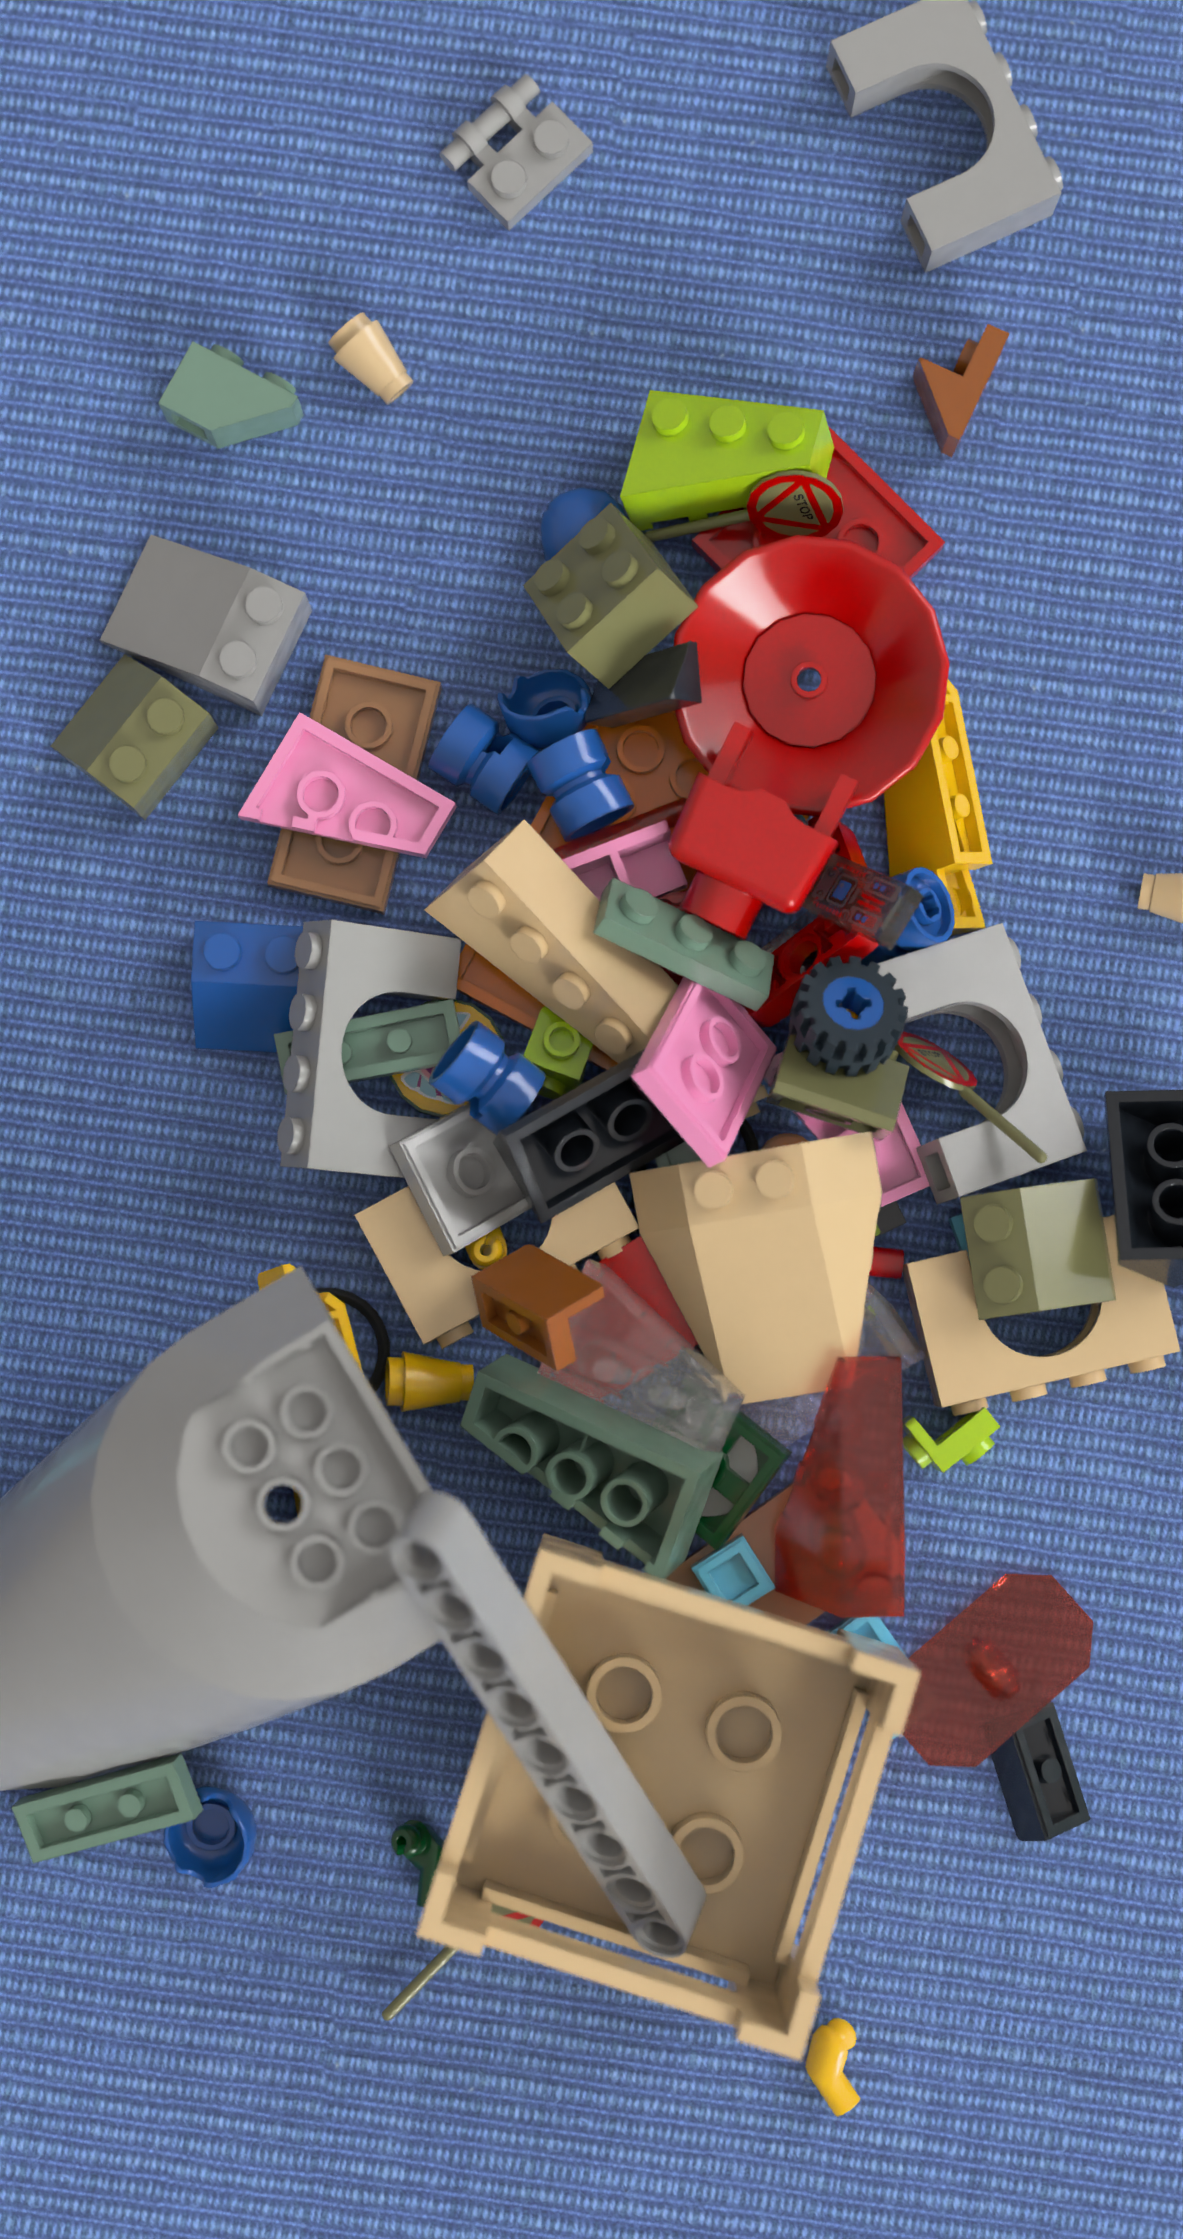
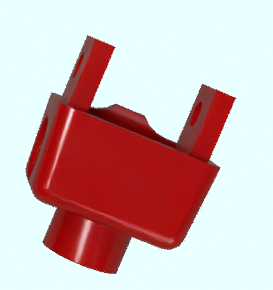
(750, 844)

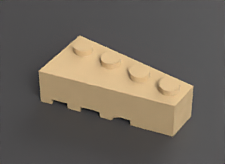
(538, 927)

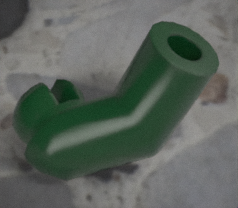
(423, 1849)

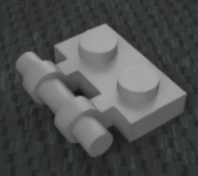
(529, 164)

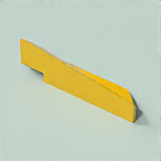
(939, 819)

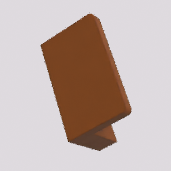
(530, 1301)

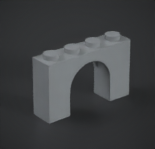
(947, 50)
(339, 972)
(983, 982)

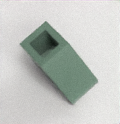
(224, 401)

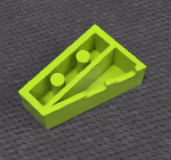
(710, 451)

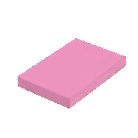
(704, 1068)

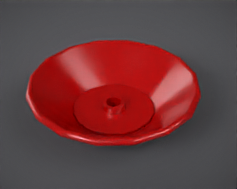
(829, 612)

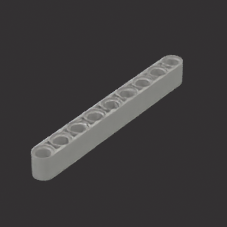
(547, 1722)

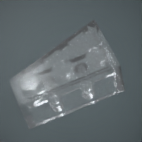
(646, 1367)

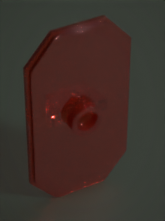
(995, 1669)

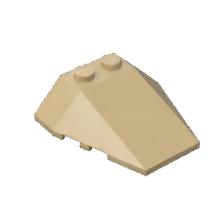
(768, 1257)

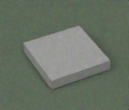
(458, 1179)

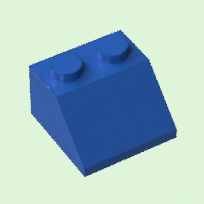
(242, 984)

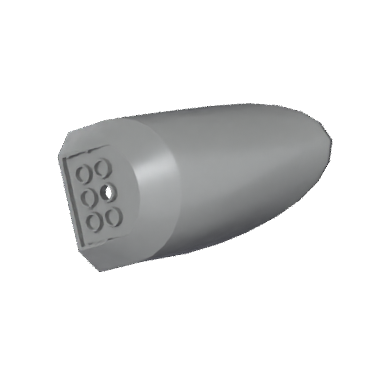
(156, 1589)

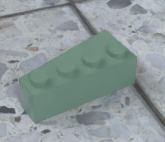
(604, 1464)

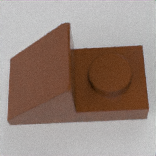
(952, 397)

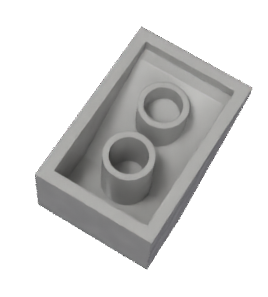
(208, 622)

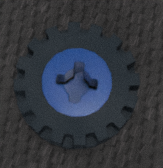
(830, 1030)

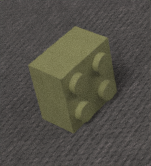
(609, 596)

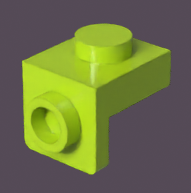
(559, 1053)
(964, 1440)

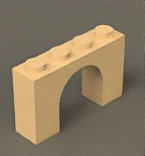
(440, 1289)
(970, 1363)

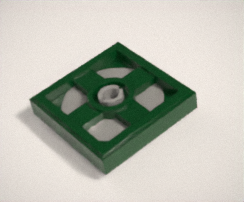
(744, 1473)

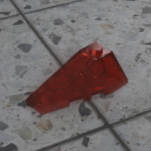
(845, 1515)

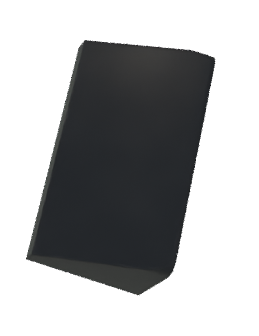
(652, 687)
(1040, 1779)

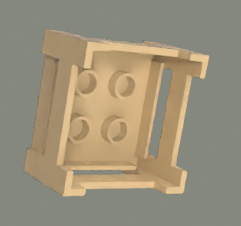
(743, 1753)

